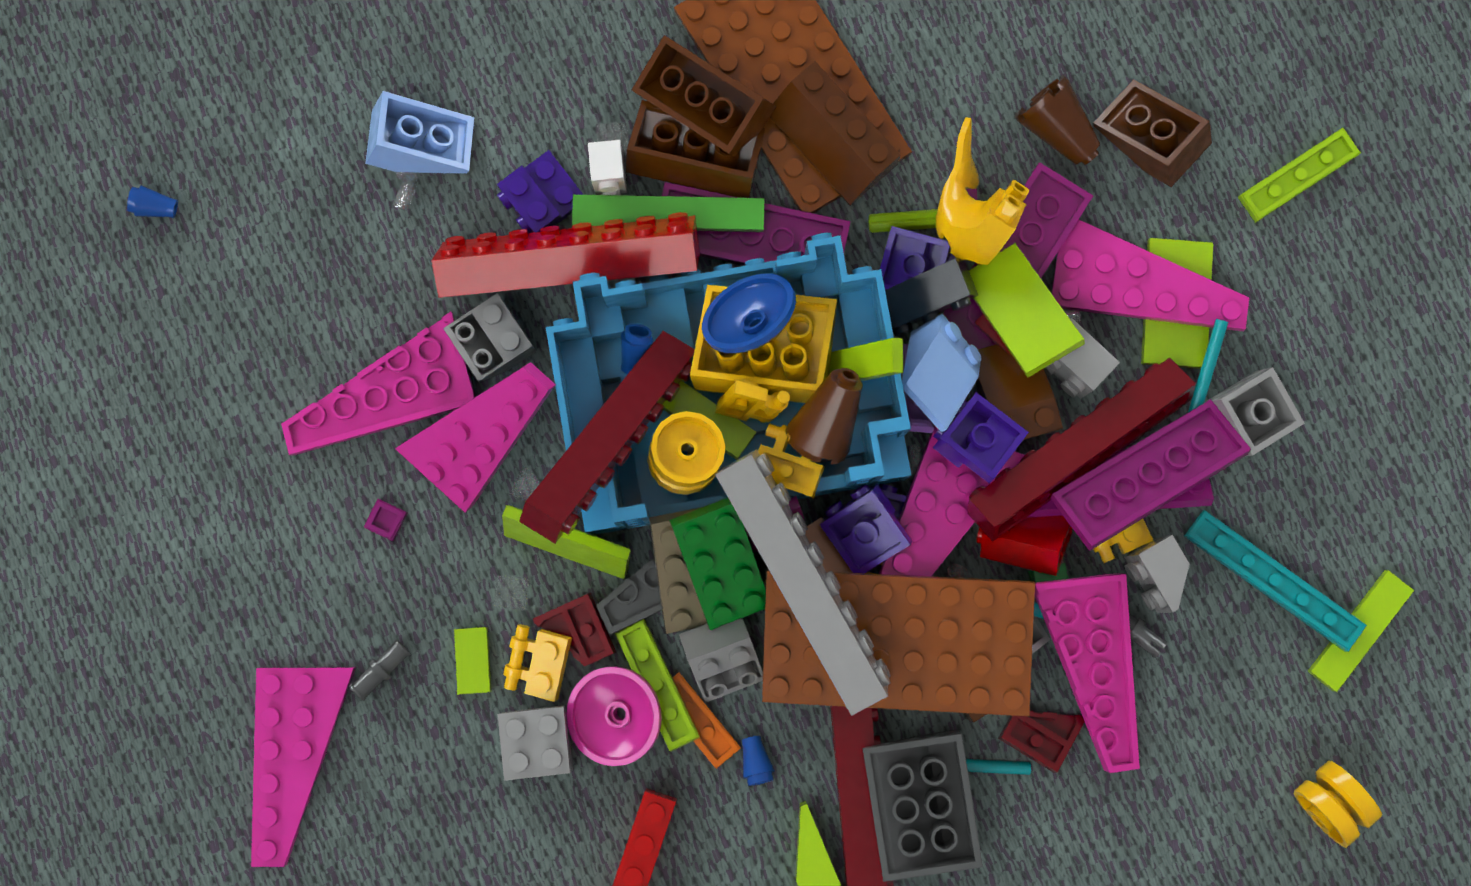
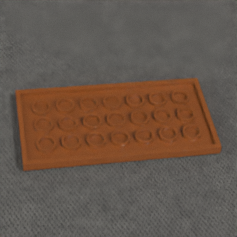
(764, 50)
(942, 639)

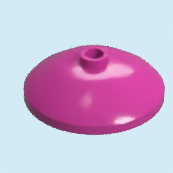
(595, 721)

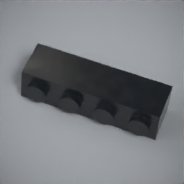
(929, 294)

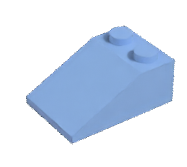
(418, 137)
(940, 370)

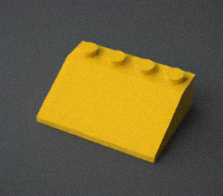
(790, 362)

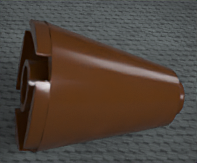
(1061, 122)
(827, 418)

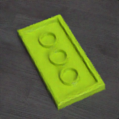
(1024, 311)
(1177, 341)
(576, 547)

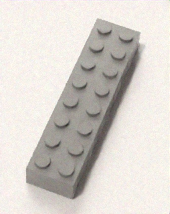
(804, 582)

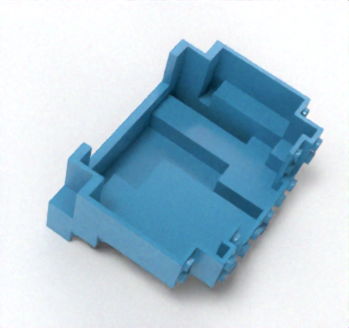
(589, 361)

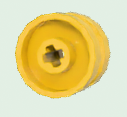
(704, 450)
(1338, 803)

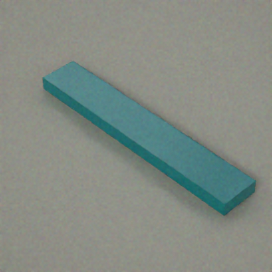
(1275, 581)

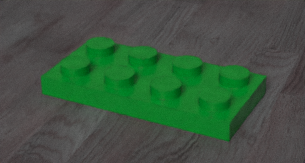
(720, 563)

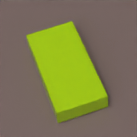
(472, 660)

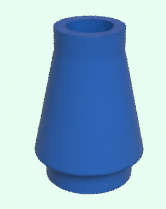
(149, 203)
(634, 343)
(756, 763)

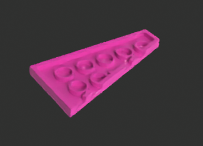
(1120, 279)
(398, 389)
(473, 441)
(936, 512)
(1094, 645)
(291, 737)

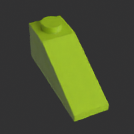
(812, 859)

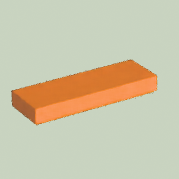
(714, 738)

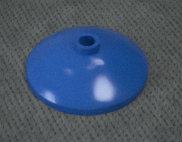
(749, 313)

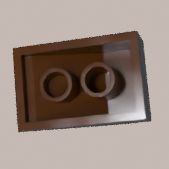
(1155, 132)
(1022, 399)

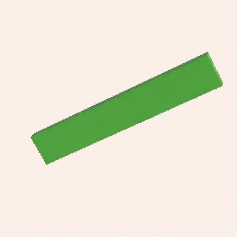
(710, 212)

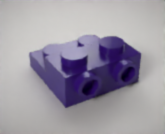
(539, 193)
(910, 255)
(980, 438)
(865, 529)

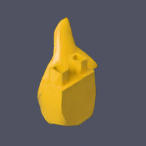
(972, 226)

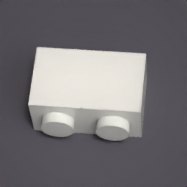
(607, 167)

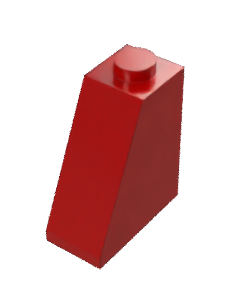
(1031, 544)

